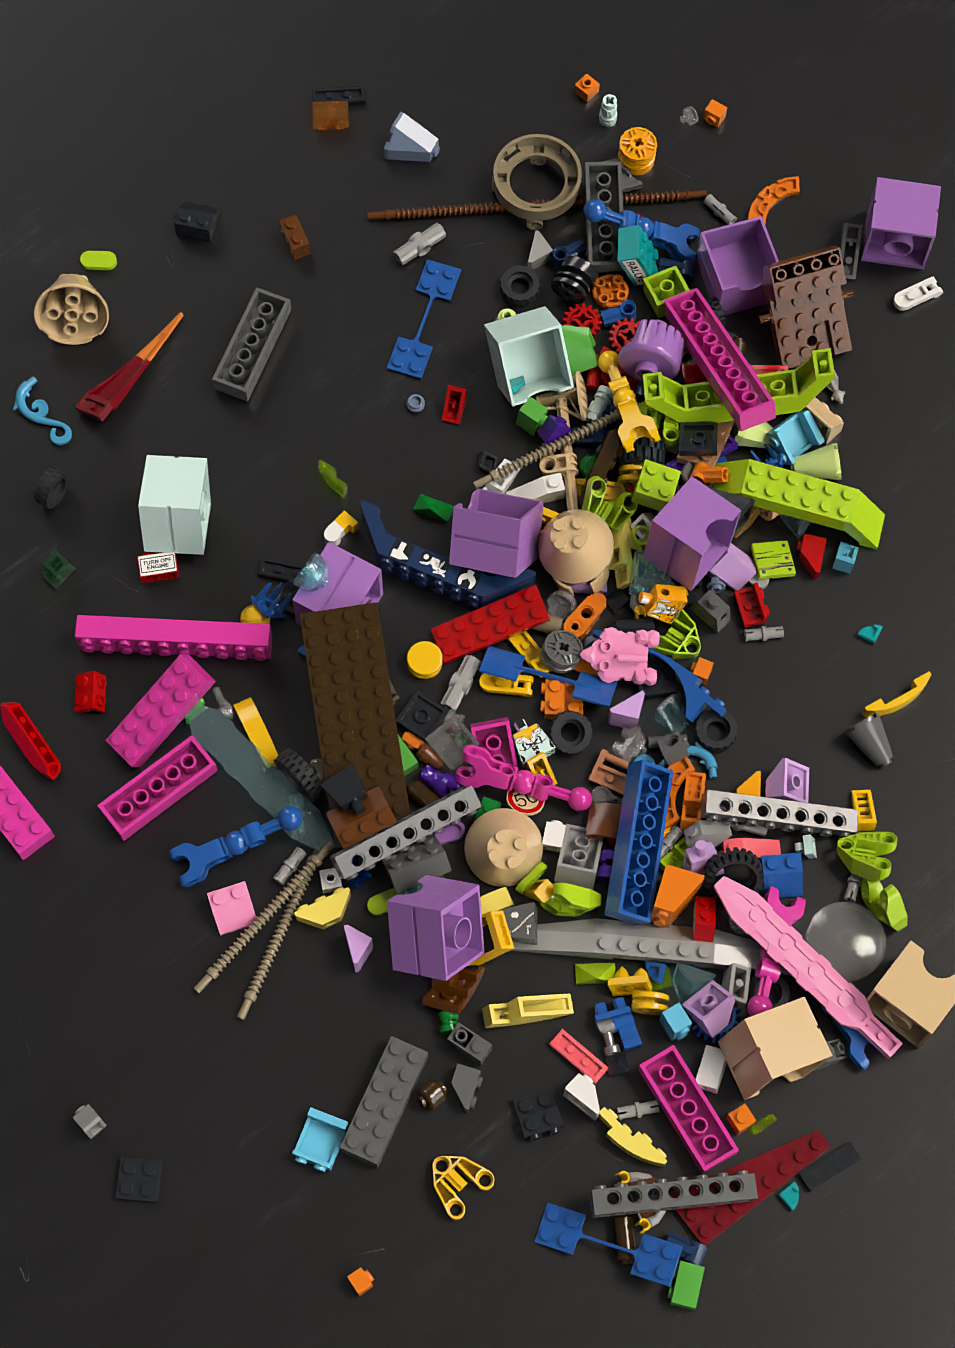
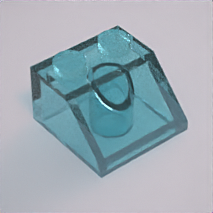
(645, 575)

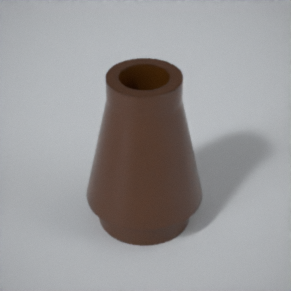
(429, 756)

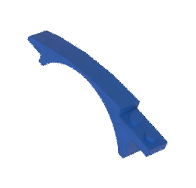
(696, 697)

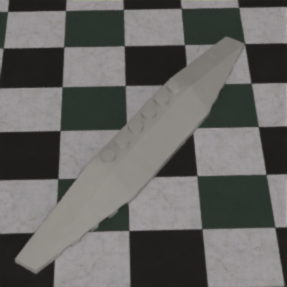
(643, 942)

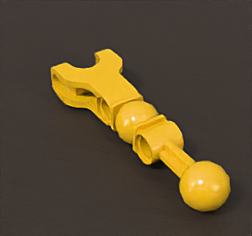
(634, 423)

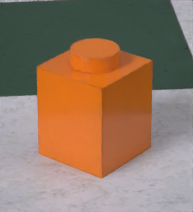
(741, 1119)

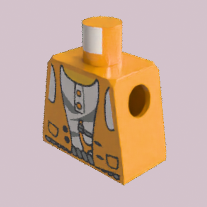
(664, 601)

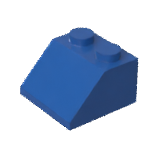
(783, 873)

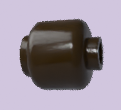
(431, 1094)

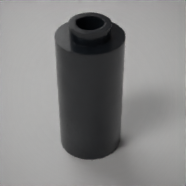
(632, 625)

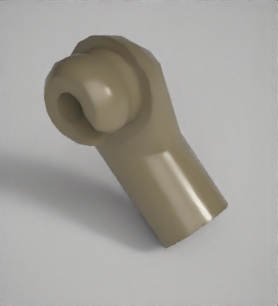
(318, 766)

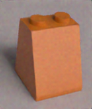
(675, 894)

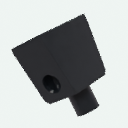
(347, 790)

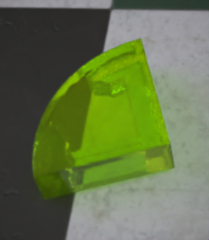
(763, 1123)

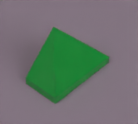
(433, 508)

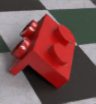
(751, 606)
(90, 692)

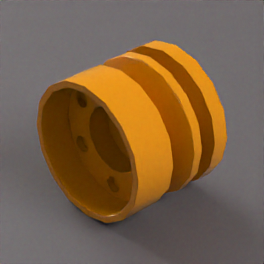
(637, 150)

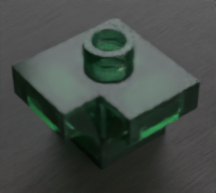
(57, 568)

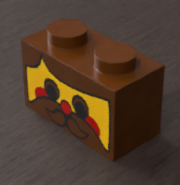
(295, 237)

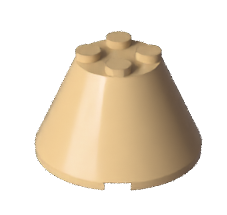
(71, 310)
(576, 546)
(503, 847)

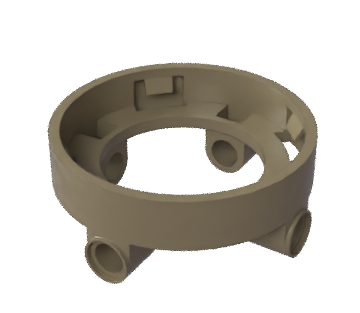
(537, 148)

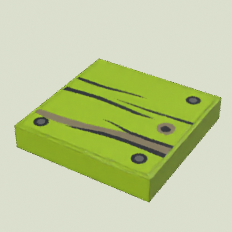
(773, 560)

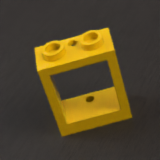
(500, 936)

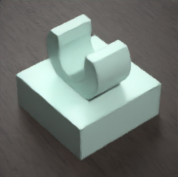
(807, 846)

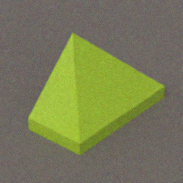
(594, 973)

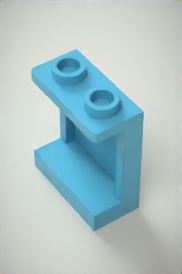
(795, 436)
(320, 1140)

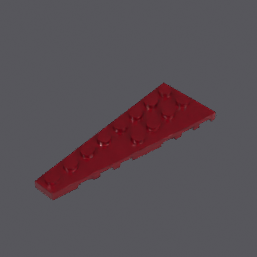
(770, 1173)

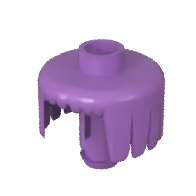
(652, 351)

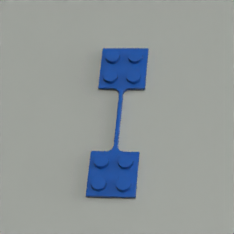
(410, 355)
(509, 665)
(654, 1258)

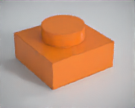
(412, 741)

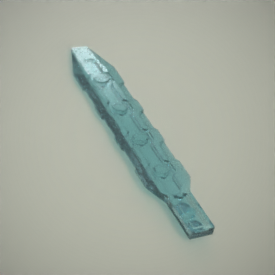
(256, 774)

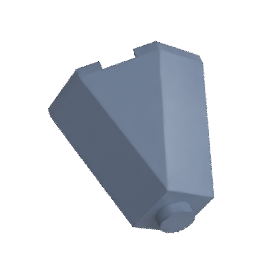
(410, 141)

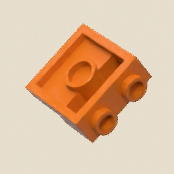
(558, 698)

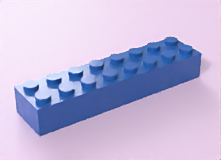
(639, 842)

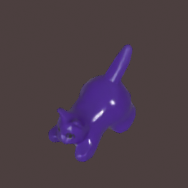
(438, 782)

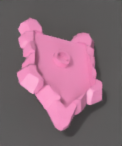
(623, 656)

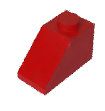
(811, 553)

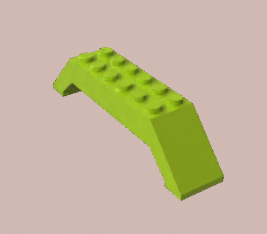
(699, 402)
(805, 498)

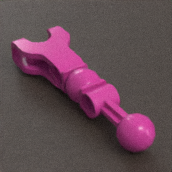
(505, 776)
(767, 968)

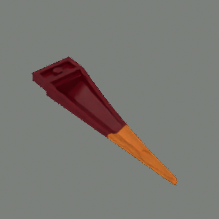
(109, 393)

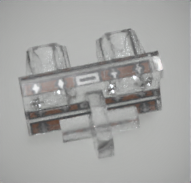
(632, 745)

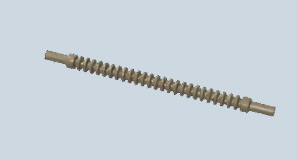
(494, 475)
(212, 972)
(250, 996)

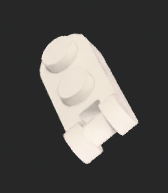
(917, 294)

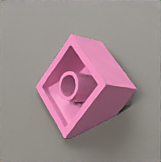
(232, 908)

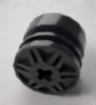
(574, 279)

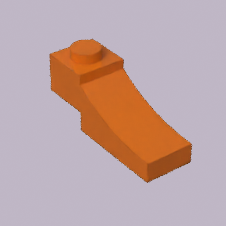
(692, 799)

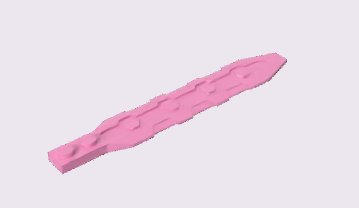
(809, 968)

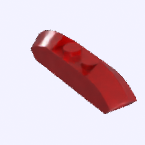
(30, 740)

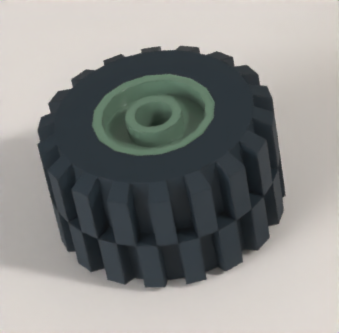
(644, 450)

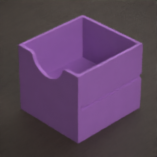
(901, 223)
(733, 263)
(496, 533)
(691, 533)
(350, 584)
(436, 928)

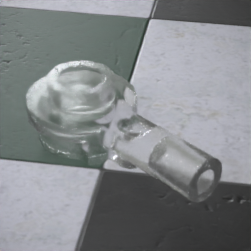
(225, 707)
(603, 795)

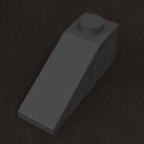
(850, 248)

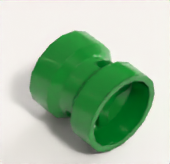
(448, 1022)

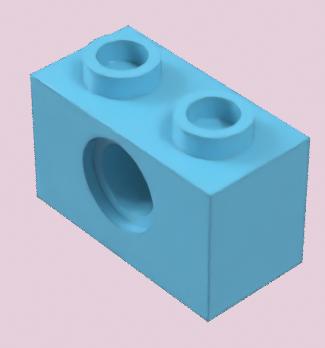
(675, 1022)

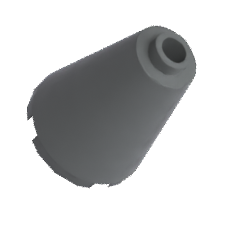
(871, 739)

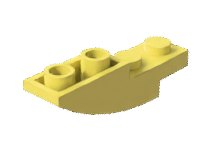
(622, 556)
(637, 1146)

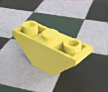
(325, 910)

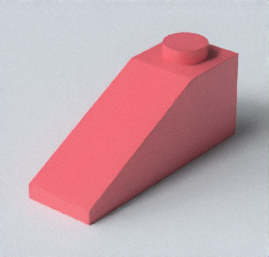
(758, 846)

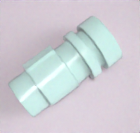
(608, 111)
(601, 400)

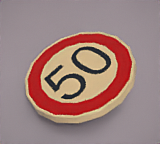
(524, 803)

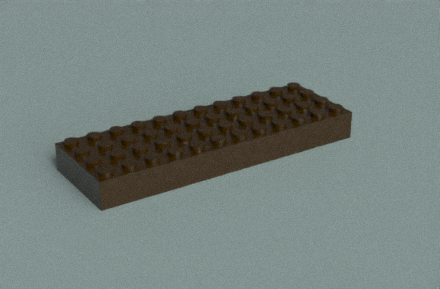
(354, 701)

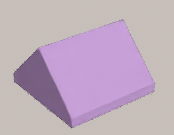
(734, 568)
(627, 712)
(359, 946)

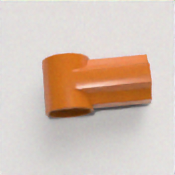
(707, 474)

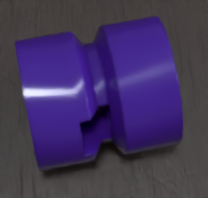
(604, 871)

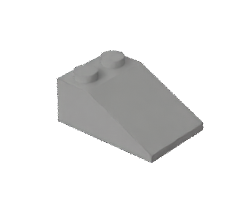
(578, 858)

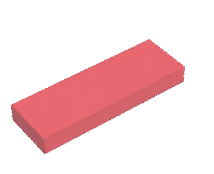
(578, 1056)

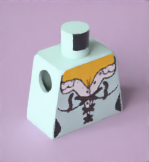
(530, 742)

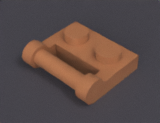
(607, 776)

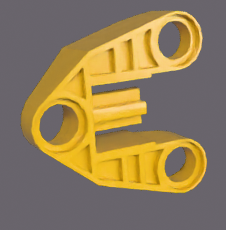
(469, 1169)

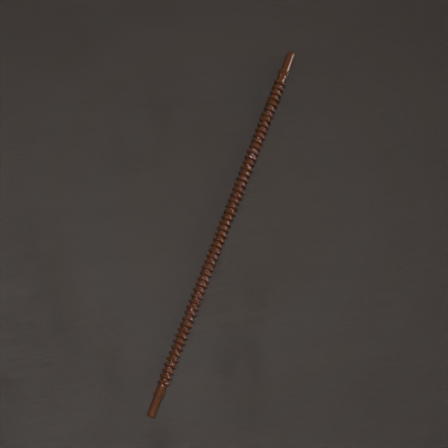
(388, 214)

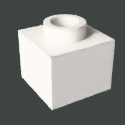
(330, 886)

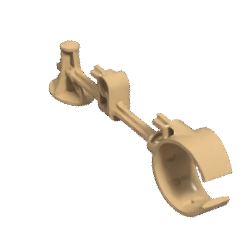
(566, 462)

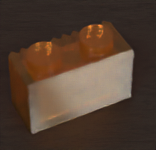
(330, 115)

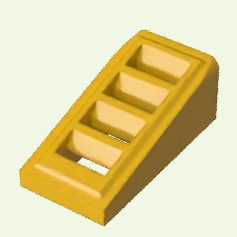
(865, 822)
(540, 891)

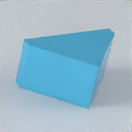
(845, 557)

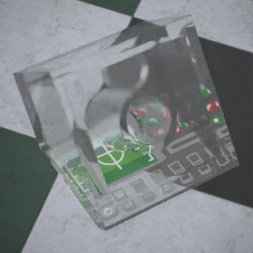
(451, 740)

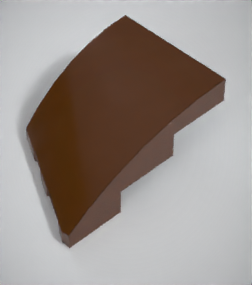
(603, 821)
(455, 992)

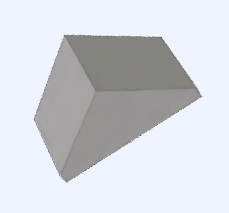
(540, 251)

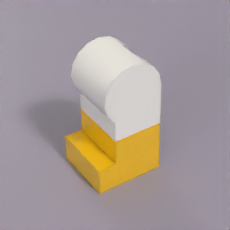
(339, 528)

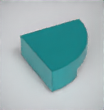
(516, 383)
(870, 633)
(790, 1196)

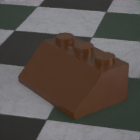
(354, 828)

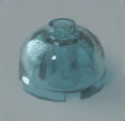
(313, 574)

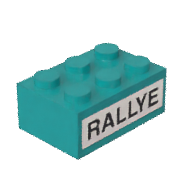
(636, 254)

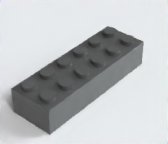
(604, 183)
(251, 344)
(384, 1101)

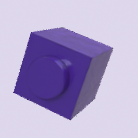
(553, 429)

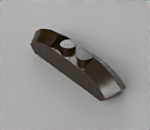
(604, 461)

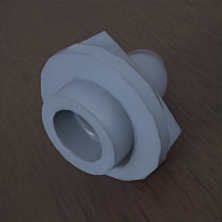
(715, 584)

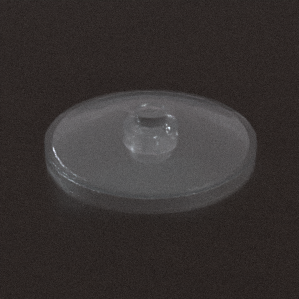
(848, 939)

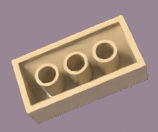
(827, 422)

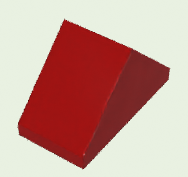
(454, 404)

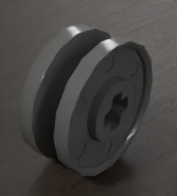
(561, 651)

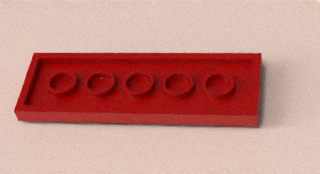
(490, 624)

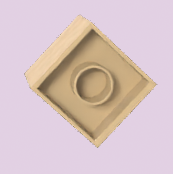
(911, 997)
(774, 1045)

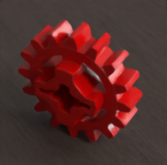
(586, 315)
(620, 336)

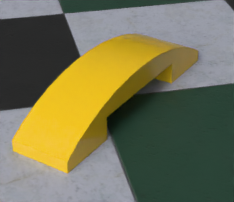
(527, 647)
(878, 706)
(256, 729)

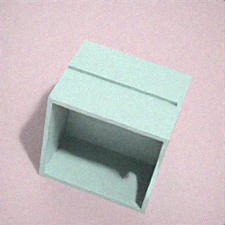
(530, 347)
(175, 504)

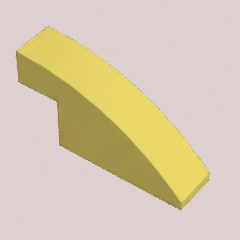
(527, 1010)

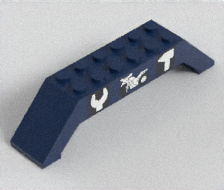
(434, 571)

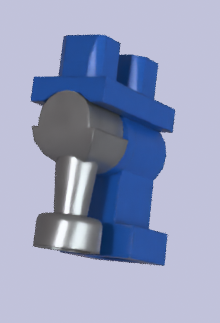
(615, 1021)

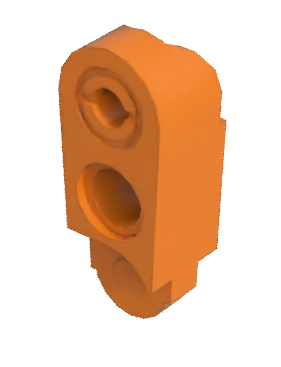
(592, 605)

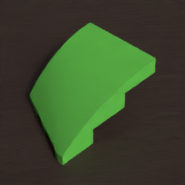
(579, 348)

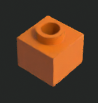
(586, 88)
(715, 113)
(702, 669)
(361, 1281)

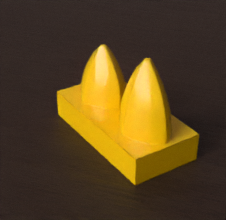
(623, 985)

